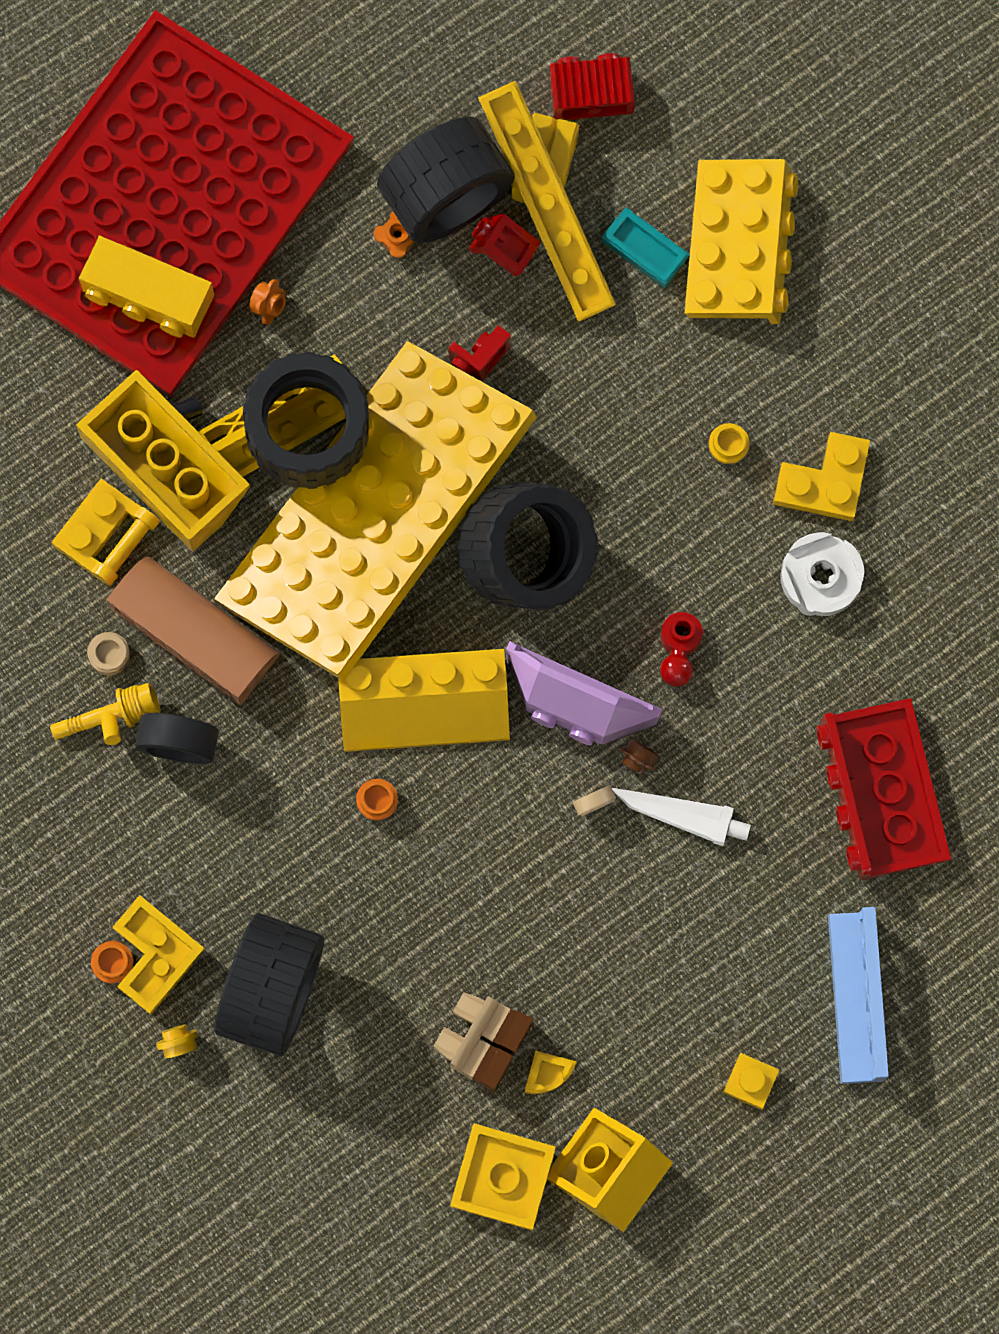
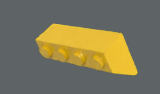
(163, 460)
(425, 700)

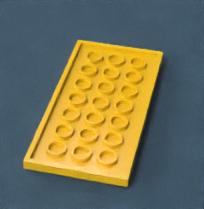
(355, 548)

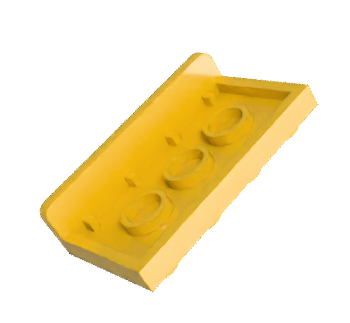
(741, 239)

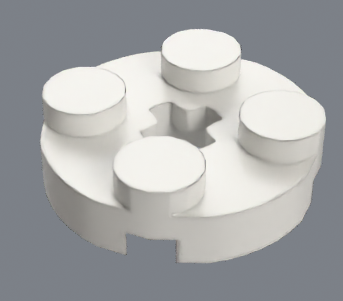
(811, 595)

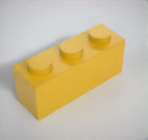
(146, 288)

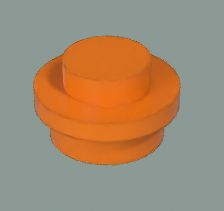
(377, 799)
(112, 962)

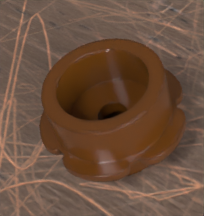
(639, 757)

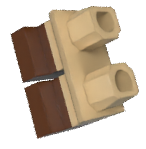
(491, 1023)

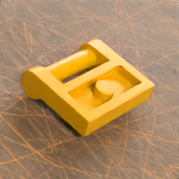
(96, 523)

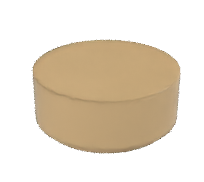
(108, 653)
(594, 801)

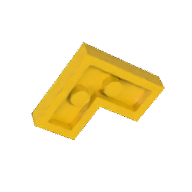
(826, 491)
(166, 952)

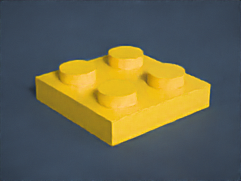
(503, 1177)

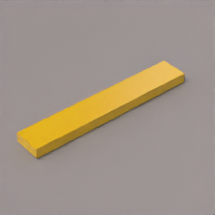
(547, 201)

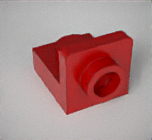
(504, 243)
(487, 353)

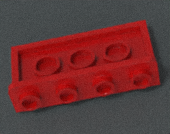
(883, 789)

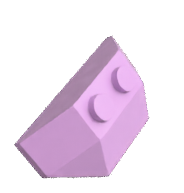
(575, 700)

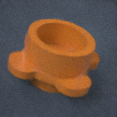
(395, 245)
(268, 300)

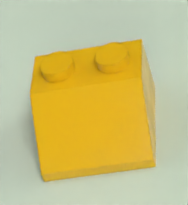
(609, 1169)

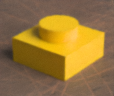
(751, 1081)

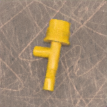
(130, 706)

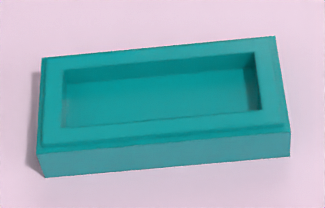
(645, 247)

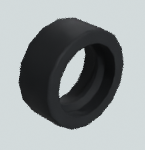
(177, 738)

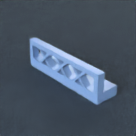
(858, 997)

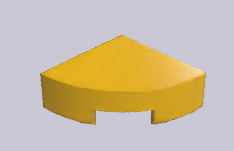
(548, 1073)

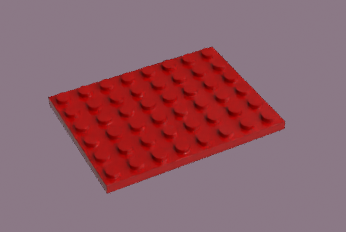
(177, 163)

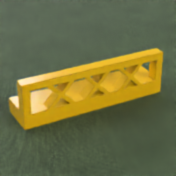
(287, 423)

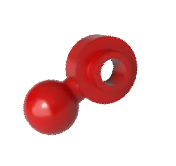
(677, 669)

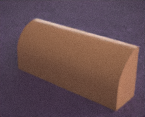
(192, 629)

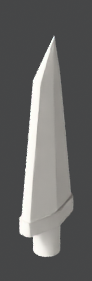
(698, 818)

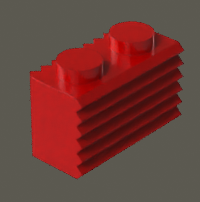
(591, 87)

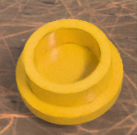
(728, 443)
(177, 1041)

